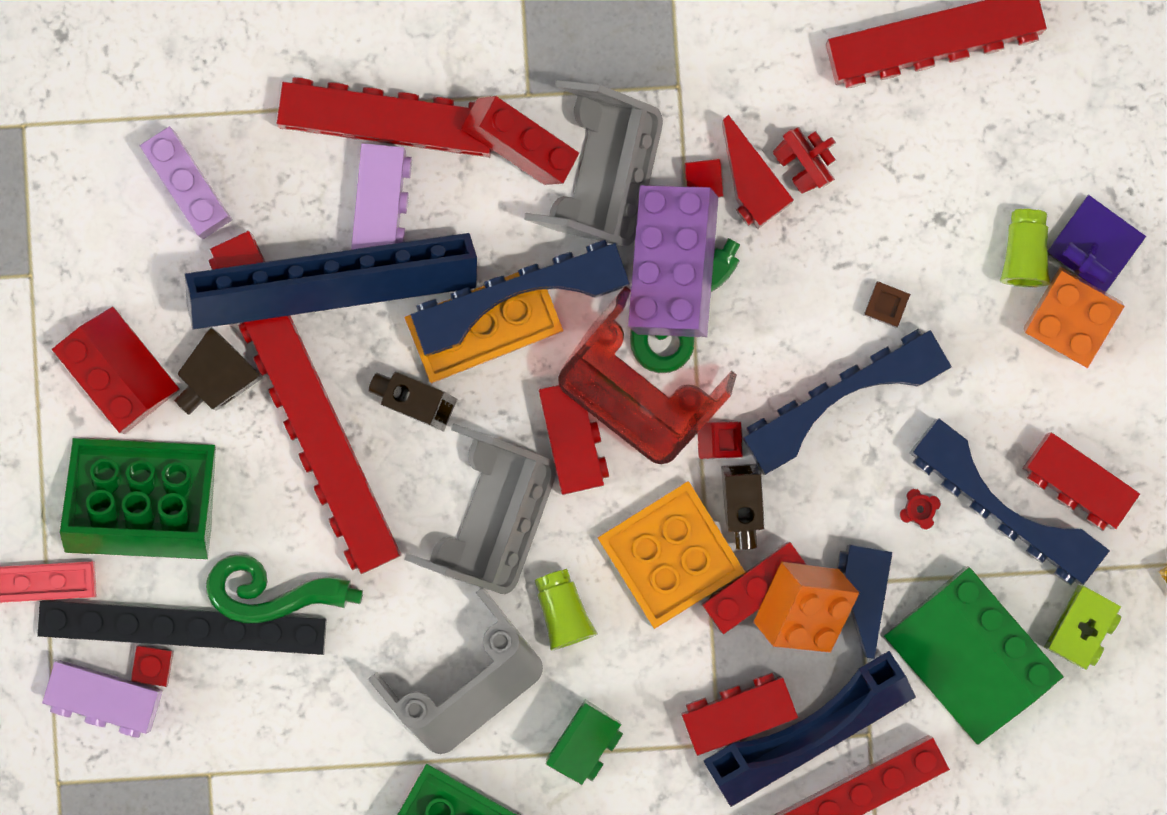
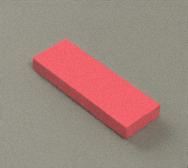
(47, 582)

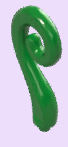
(723, 267)
(317, 591)

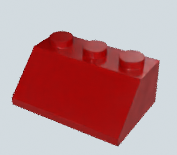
(116, 370)

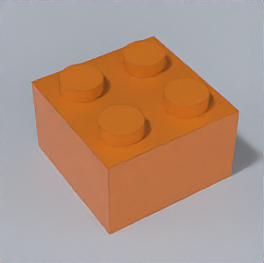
(1073, 317)
(806, 607)

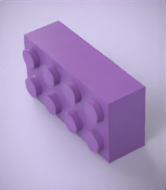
(673, 261)

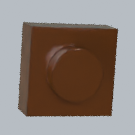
(887, 304)

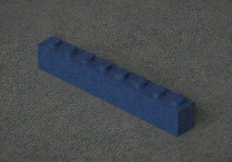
(330, 280)

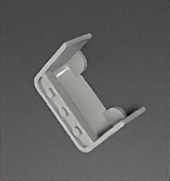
(613, 165)
(500, 516)
(511, 673)

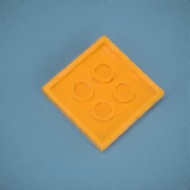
(671, 554)

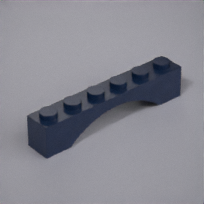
(591, 274)
(911, 365)
(949, 456)
(755, 763)

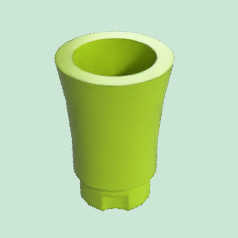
(1027, 250)
(563, 610)

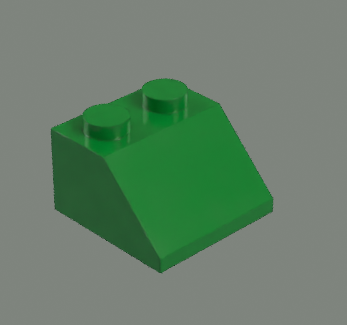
(584, 743)

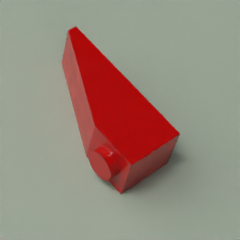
(755, 185)

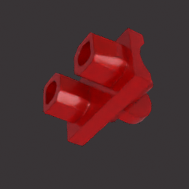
(798, 147)

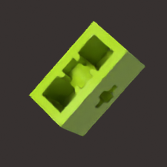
(1082, 607)

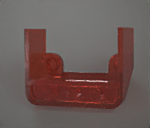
(630, 403)

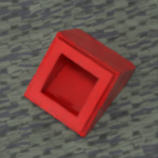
(705, 174)
(720, 440)

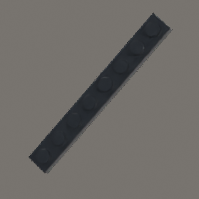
(179, 628)

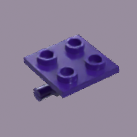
(1096, 244)

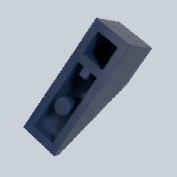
(869, 574)

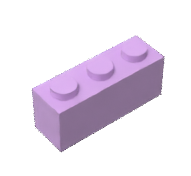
(186, 182)
(380, 196)
(102, 698)

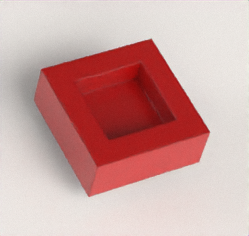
(152, 666)

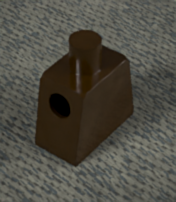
(214, 374)
(424, 401)
(743, 489)

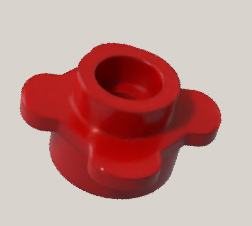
(910, 512)

